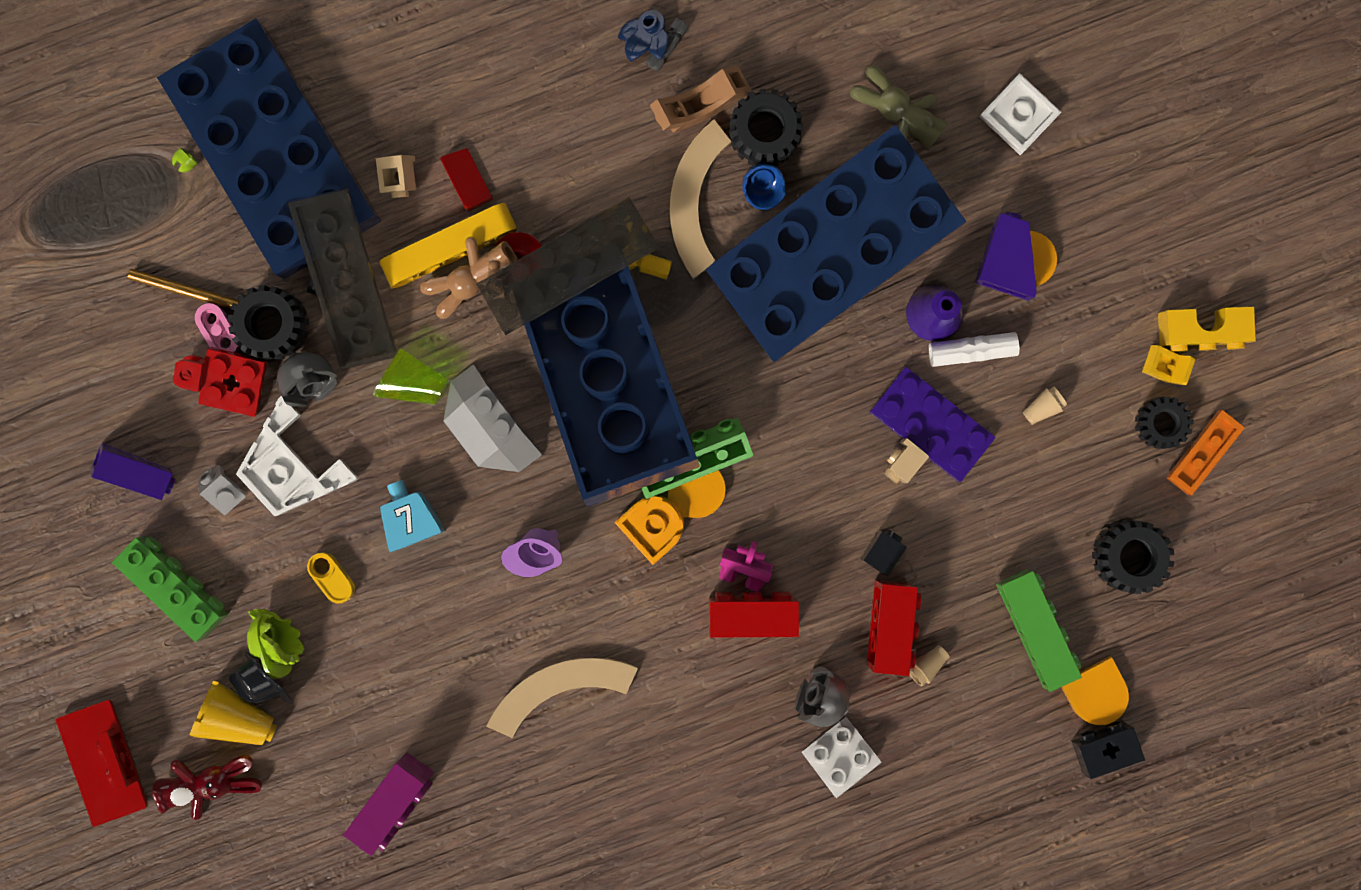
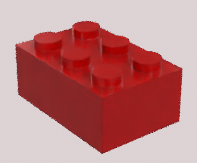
(753, 615)
(893, 628)

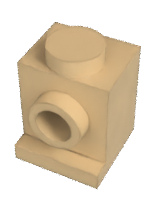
(396, 175)
(905, 462)

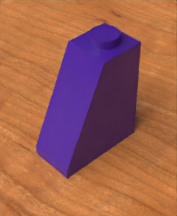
(1009, 258)
(131, 472)

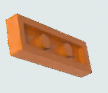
(1205, 452)

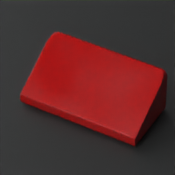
(466, 179)

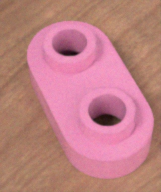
(218, 331)

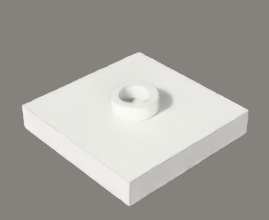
(1020, 114)

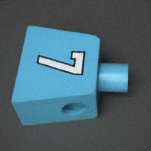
(408, 518)

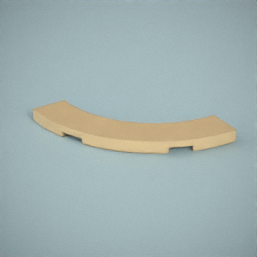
(685, 197)
(556, 679)

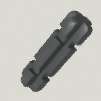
(677, 29)

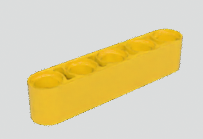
(447, 245)

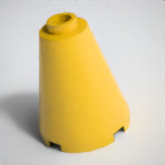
(231, 718)

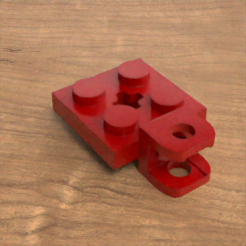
(210, 375)

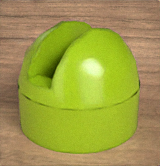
(184, 158)

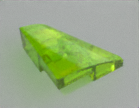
(411, 381)

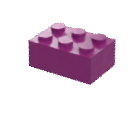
(390, 805)

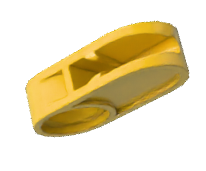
(336, 582)

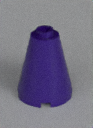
(934, 312)

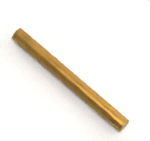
(182, 289)

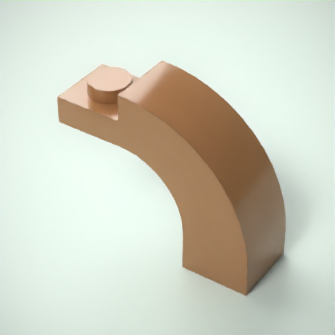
(702, 101)

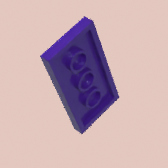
(932, 424)

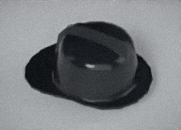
(254, 684)

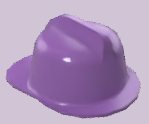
(534, 553)

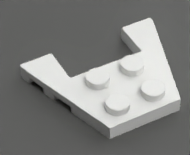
(279, 474)

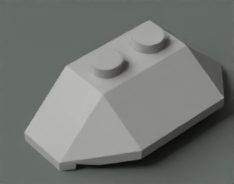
(486, 425)

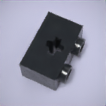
(1123, 752)

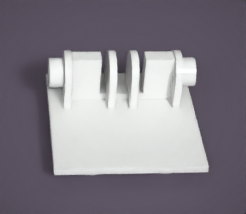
(841, 757)

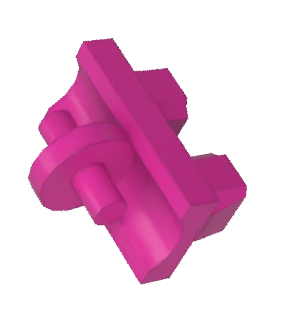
(747, 562)

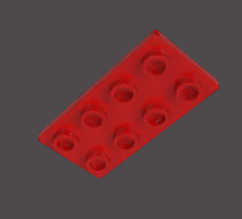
(102, 762)

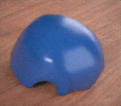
(764, 186)

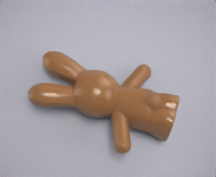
(464, 278)

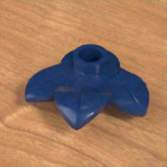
(645, 38)

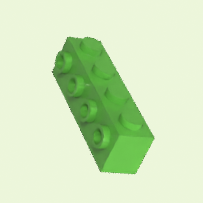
(714, 449)
(170, 587)
(1038, 629)

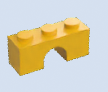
(1231, 328)

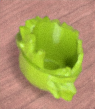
(273, 642)

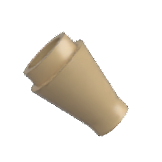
(1045, 405)
(929, 665)

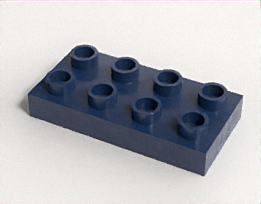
(261, 139)
(836, 244)
(610, 391)

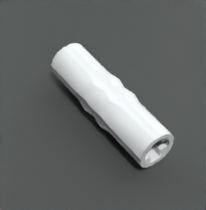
(973, 349)

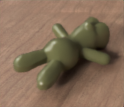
(896, 106)

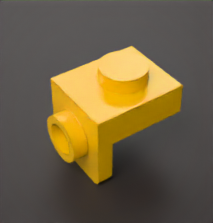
(1168, 365)

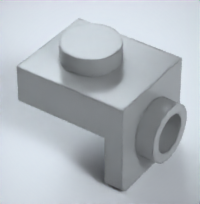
(220, 490)

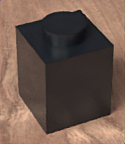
(884, 551)

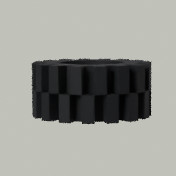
(1179, 415)

